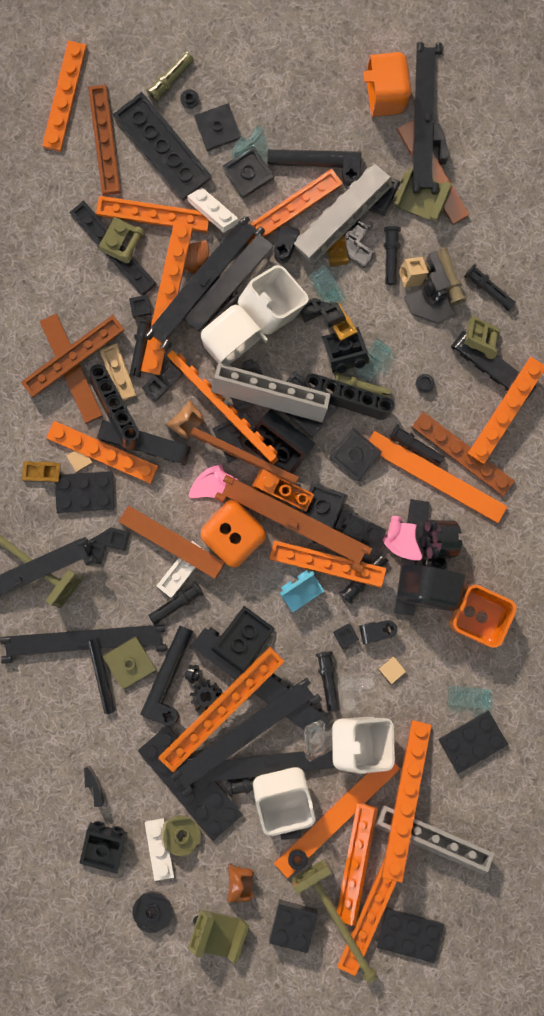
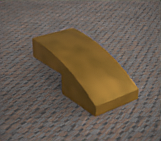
(339, 257)
(344, 329)
(41, 471)

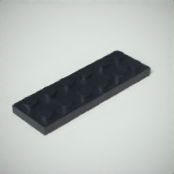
(162, 146)
(207, 803)

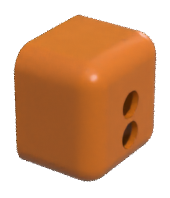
(387, 83)
(241, 522)
(499, 614)

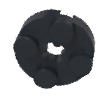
(158, 921)

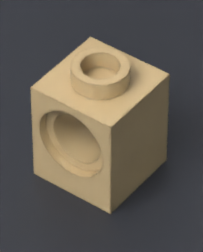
(413, 272)

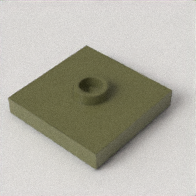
(129, 662)

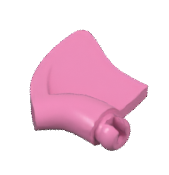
(209, 483)
(402, 539)

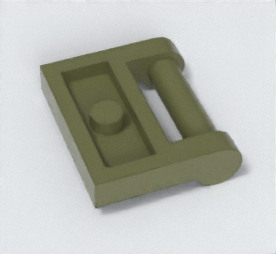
(115, 237)
(477, 334)

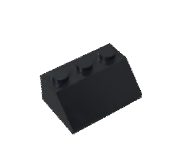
(285, 439)

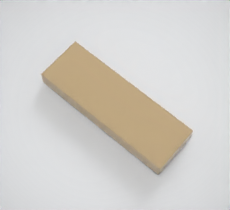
(117, 370)

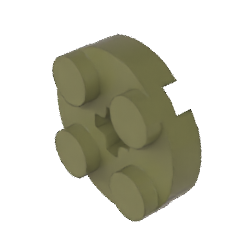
(171, 829)

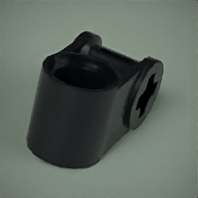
(285, 241)
(374, 631)

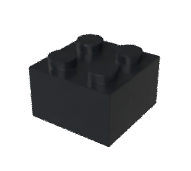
(293, 926)

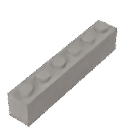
(343, 213)
(270, 392)
(441, 843)

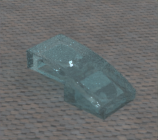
(244, 144)
(327, 285)
(377, 354)
(469, 697)

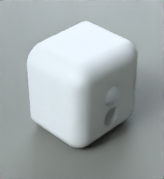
(273, 299)
(231, 335)
(373, 745)
(283, 801)

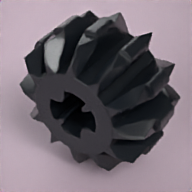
(204, 689)

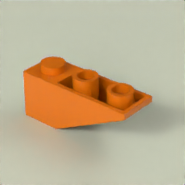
(282, 489)

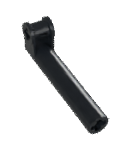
(348, 160)
(154, 707)

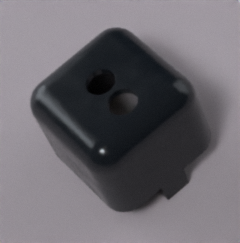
(430, 587)

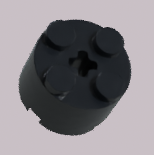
(441, 539)

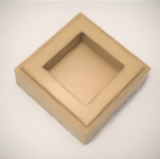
(79, 460)
(392, 670)

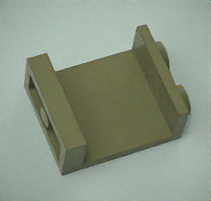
(424, 203)
(218, 935)

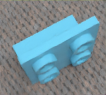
(301, 591)

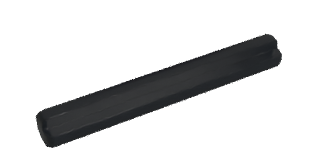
(101, 676)

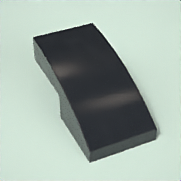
(440, 140)
(159, 384)
(92, 780)

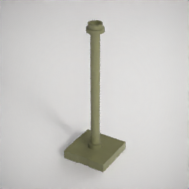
(63, 587)
(312, 877)

